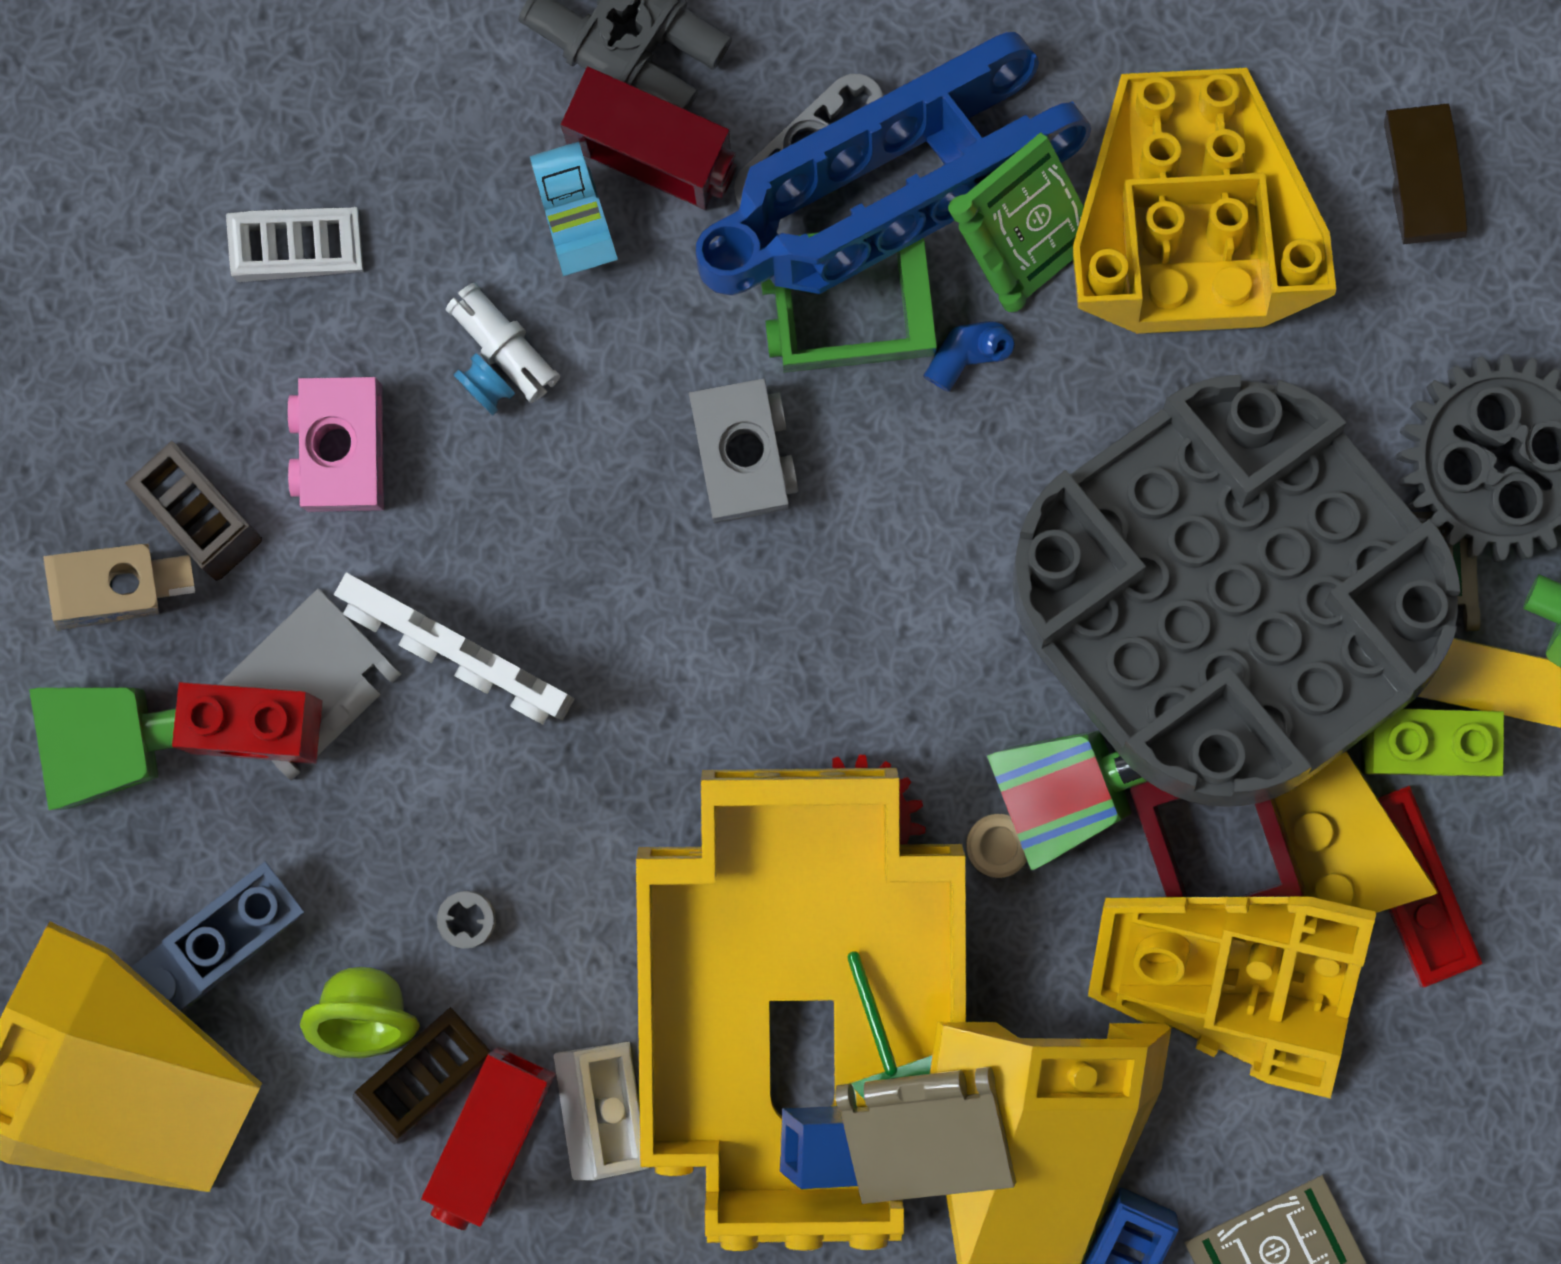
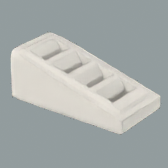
(271, 268)

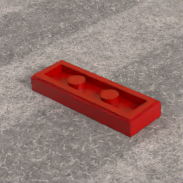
(1432, 926)

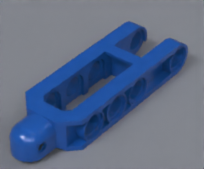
(923, 110)

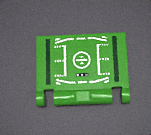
(1022, 222)

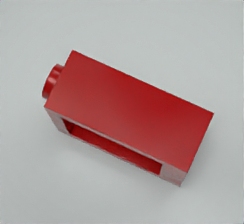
(486, 1139)

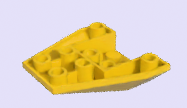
(1197, 211)
(112, 1074)
(1069, 1129)

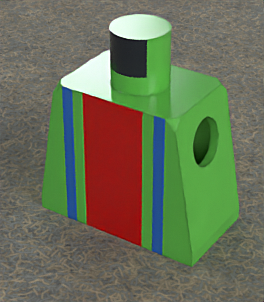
(1062, 792)

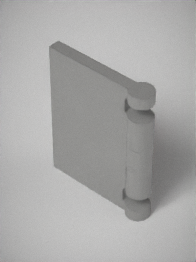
(321, 655)

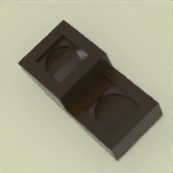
(1426, 174)

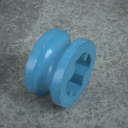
(484, 384)

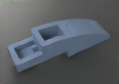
(220, 938)

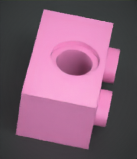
(356, 479)

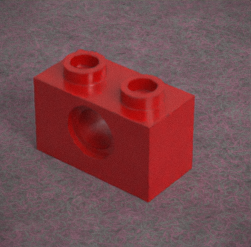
(247, 722)

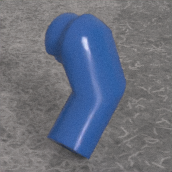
(967, 346)

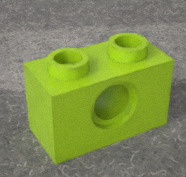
(1436, 744)

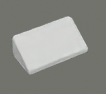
(600, 1110)

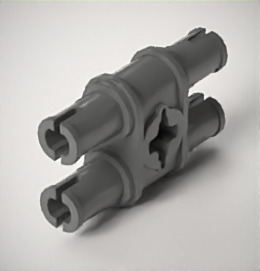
(591, 41)

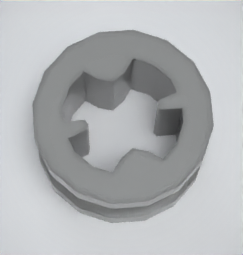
(465, 938)

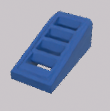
(1139, 1211)

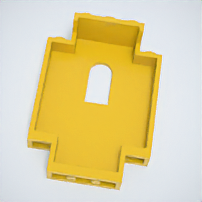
(766, 912)

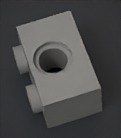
(731, 412)

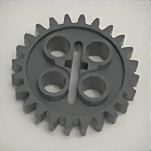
(1474, 508)

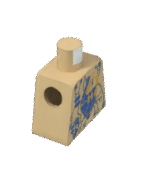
(82, 580)

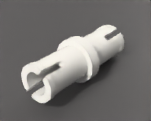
(503, 342)

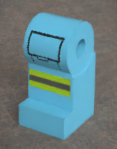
(572, 209)

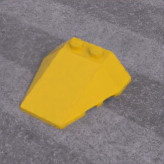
(1240, 976)

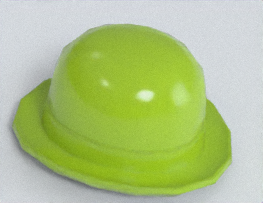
(359, 1015)

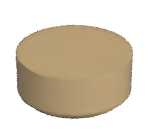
(995, 846)

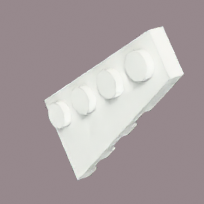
(428, 638)

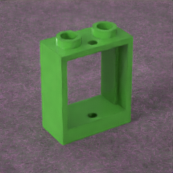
(918, 319)

